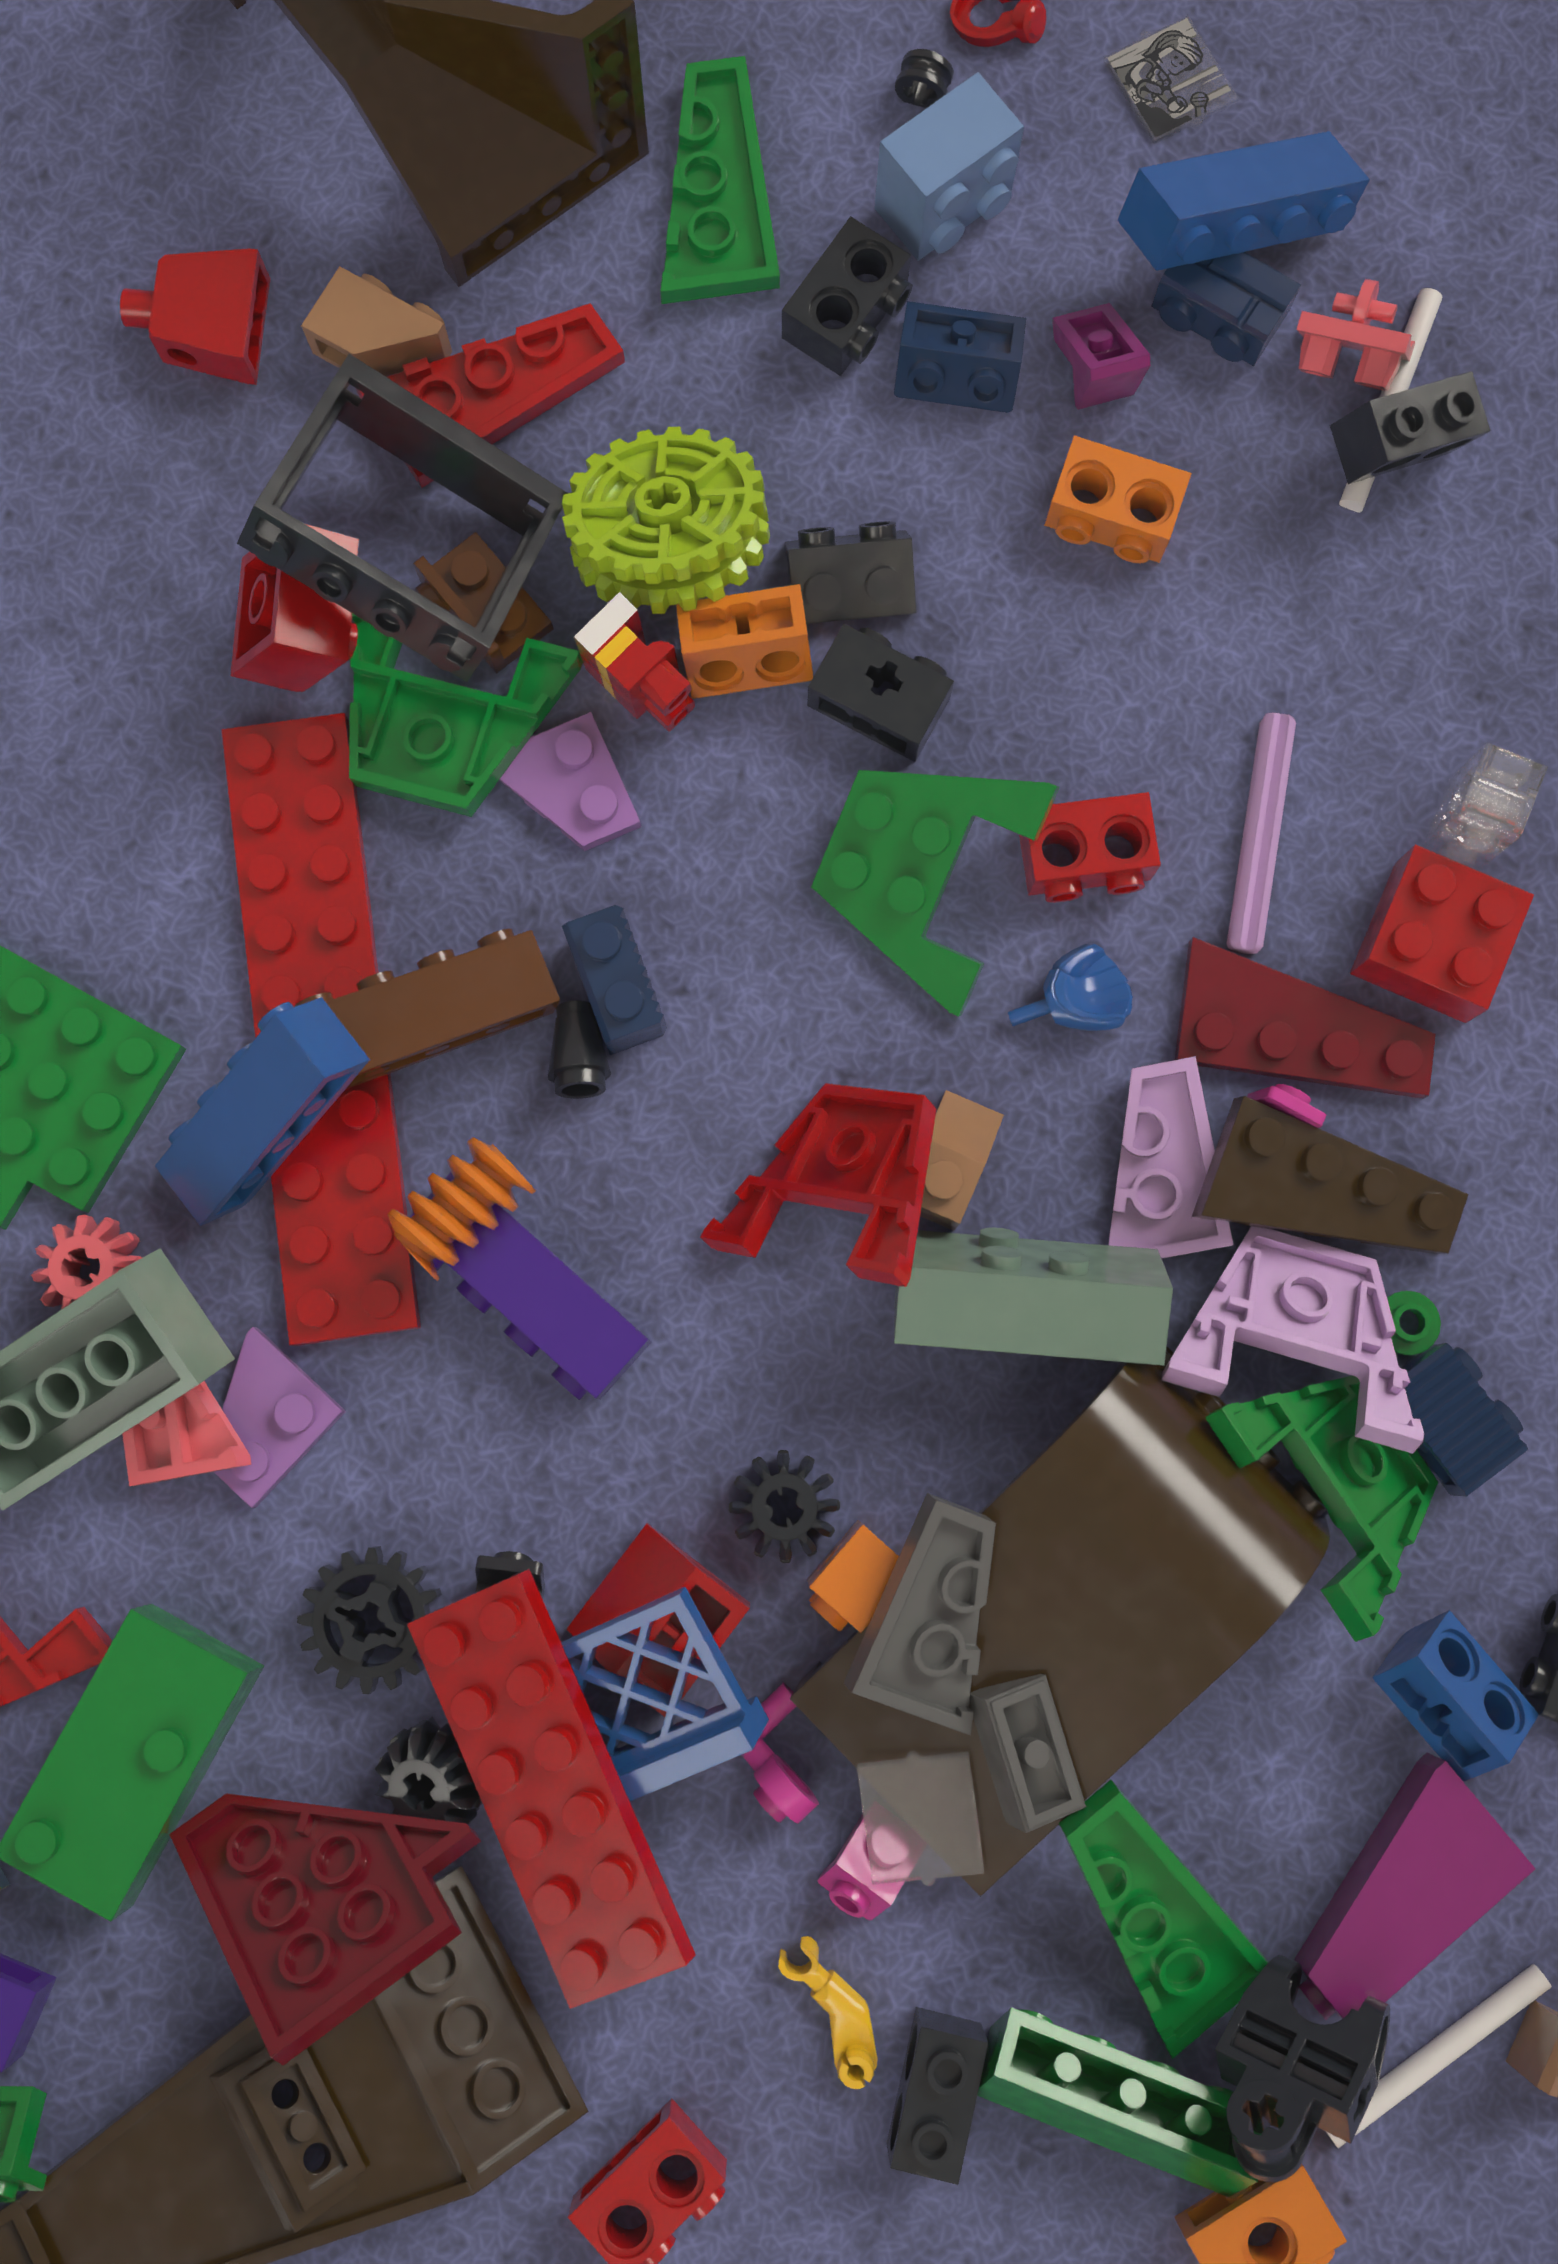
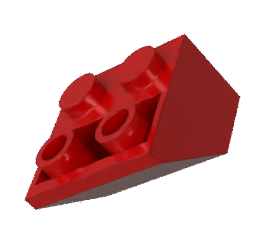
(647, 1572)

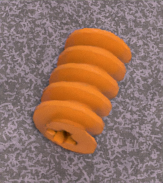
(458, 1205)

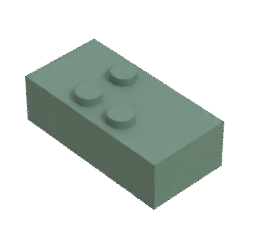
(1035, 1297)
(100, 1371)

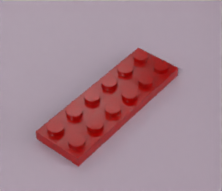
(551, 1791)

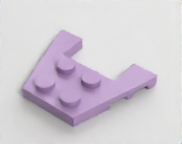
(1309, 1307)

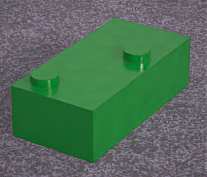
(129, 1761)

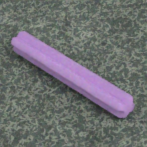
(1261, 833)

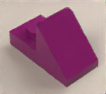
(1103, 354)

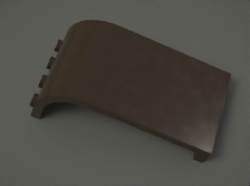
(1120, 1572)

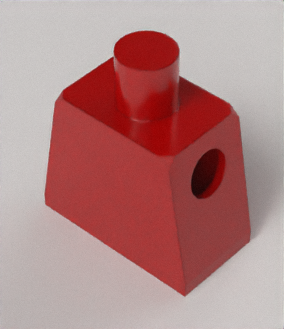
(205, 311)

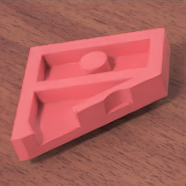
(183, 1441)

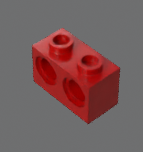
(1083, 831)
(637, 2180)

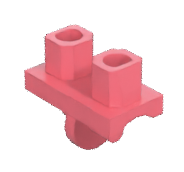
(1381, 347)

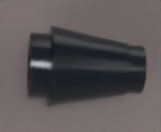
(577, 1053)

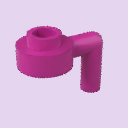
(780, 1788)

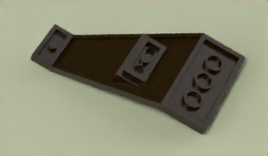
(407, 2097)

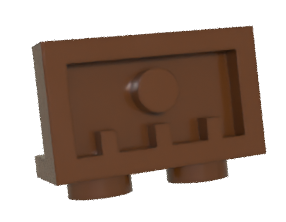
(463, 586)

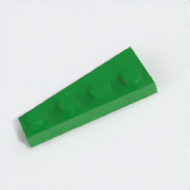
(720, 206)
(1168, 1928)

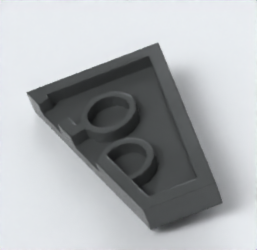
(926, 1623)

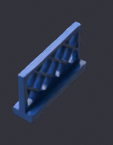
(681, 1748)

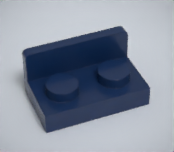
(959, 357)

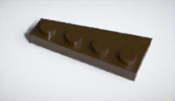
(1308, 1181)

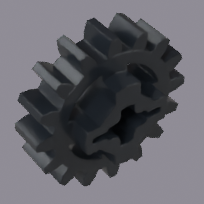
(358, 1646)

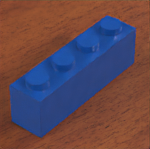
(1242, 199)
(260, 1108)

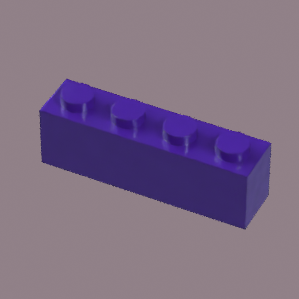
(546, 1306)

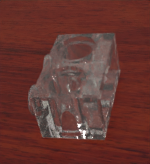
(1485, 806)

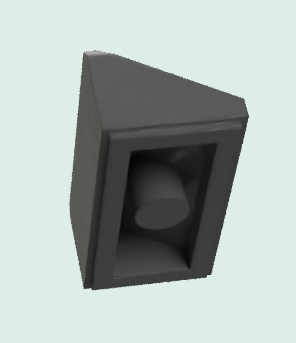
(1026, 1752)

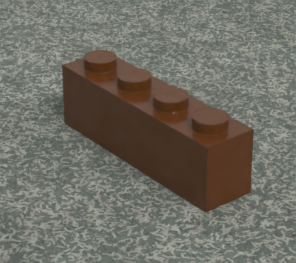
(446, 1002)

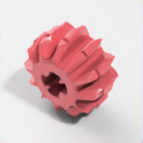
(87, 1240)

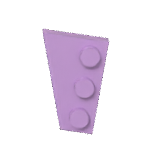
(1165, 1164)

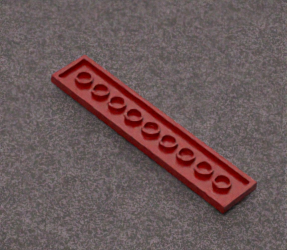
(306, 937)

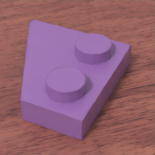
(573, 783)
(275, 1415)

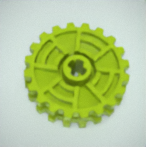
(667, 519)

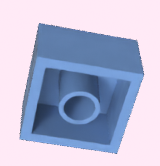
(948, 167)

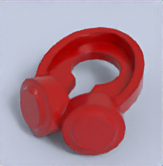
(1024, 22)

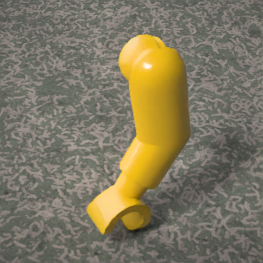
(848, 2015)

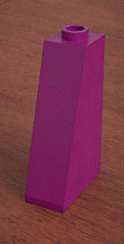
(1410, 1893)

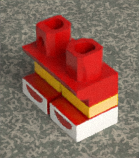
(634, 673)

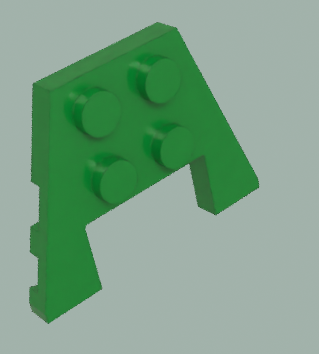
(442, 738)
(897, 856)
(1367, 1487)

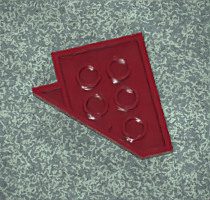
(318, 1905)

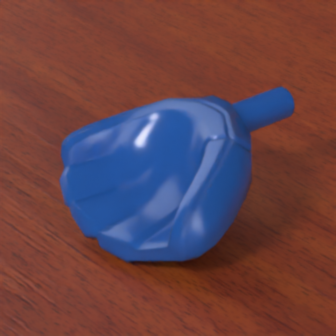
(1082, 993)

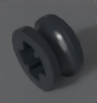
(923, 77)

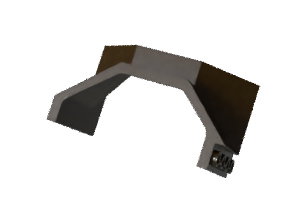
(487, 107)

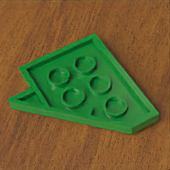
(70, 1086)

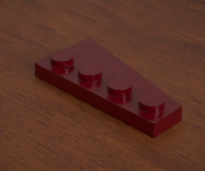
(1281, 1027)

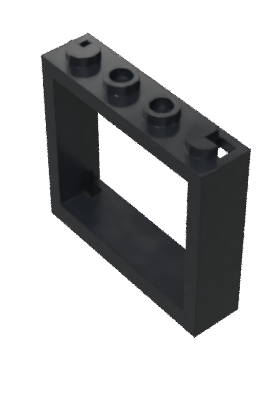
(446, 455)

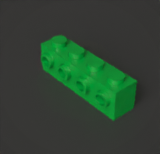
(1112, 2099)

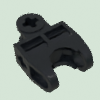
(1295, 2072)

